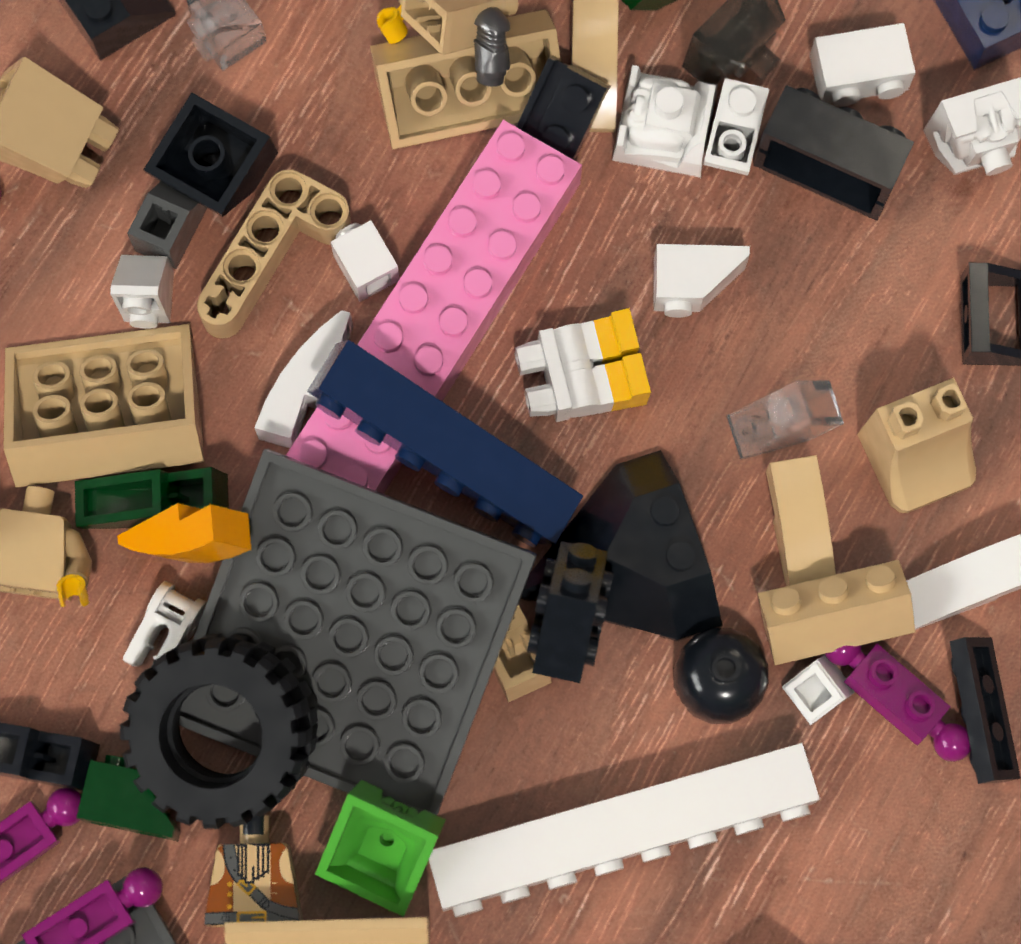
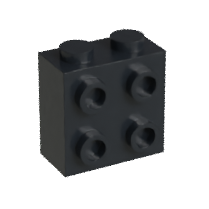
(570, 611)

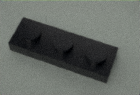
(984, 710)

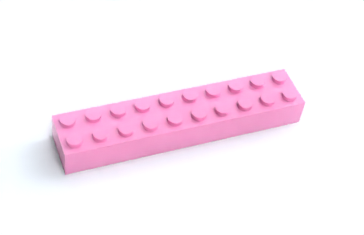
(452, 289)

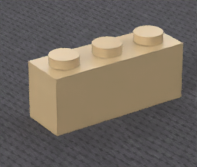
(837, 612)

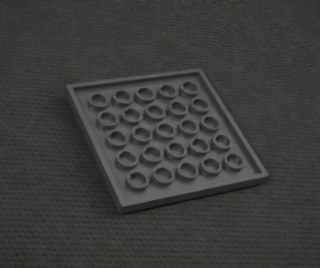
(380, 615)

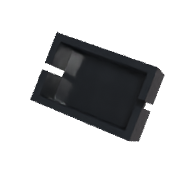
(832, 151)

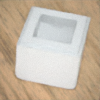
(818, 689)

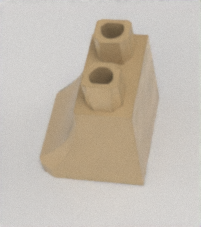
(49, 124)
(921, 446)

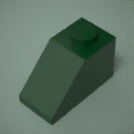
(116, 802)

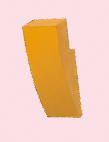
(191, 534)

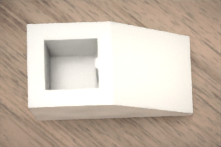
(736, 126)
(143, 290)

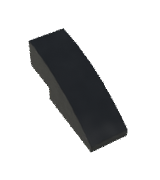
(45, 756)

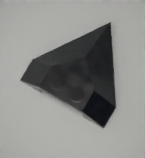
(652, 548)

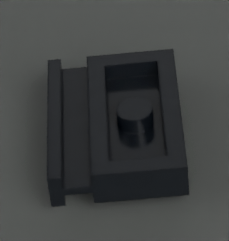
(563, 107)

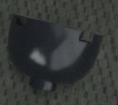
(721, 675)

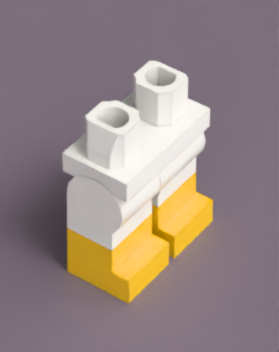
(585, 368)

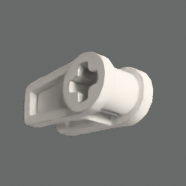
(160, 616)

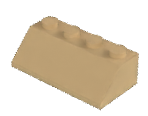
(438, 94)
(330, 931)

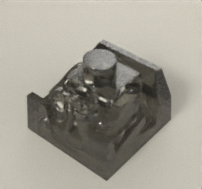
(735, 41)

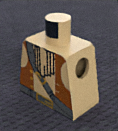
(253, 880)

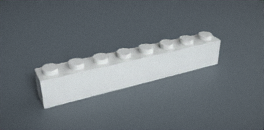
(623, 827)

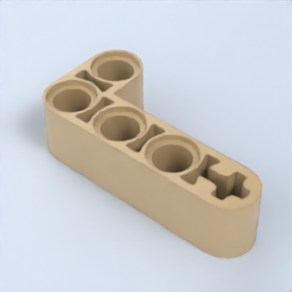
(266, 256)

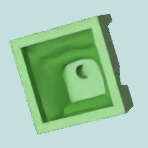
(379, 848)

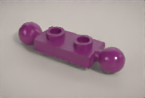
(902, 699)
(29, 832)
(99, 912)

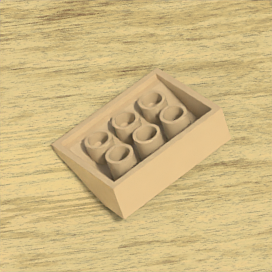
(101, 406)

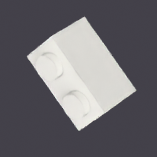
(862, 64)

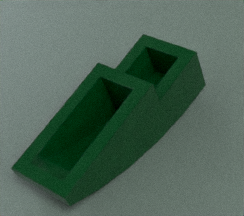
(137, 496)

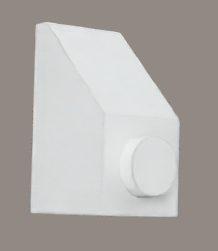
(694, 275)

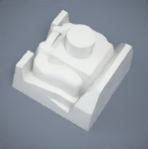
(665, 123)
(978, 129)

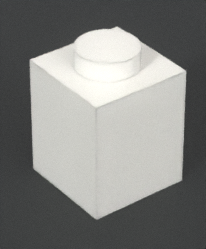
(364, 259)

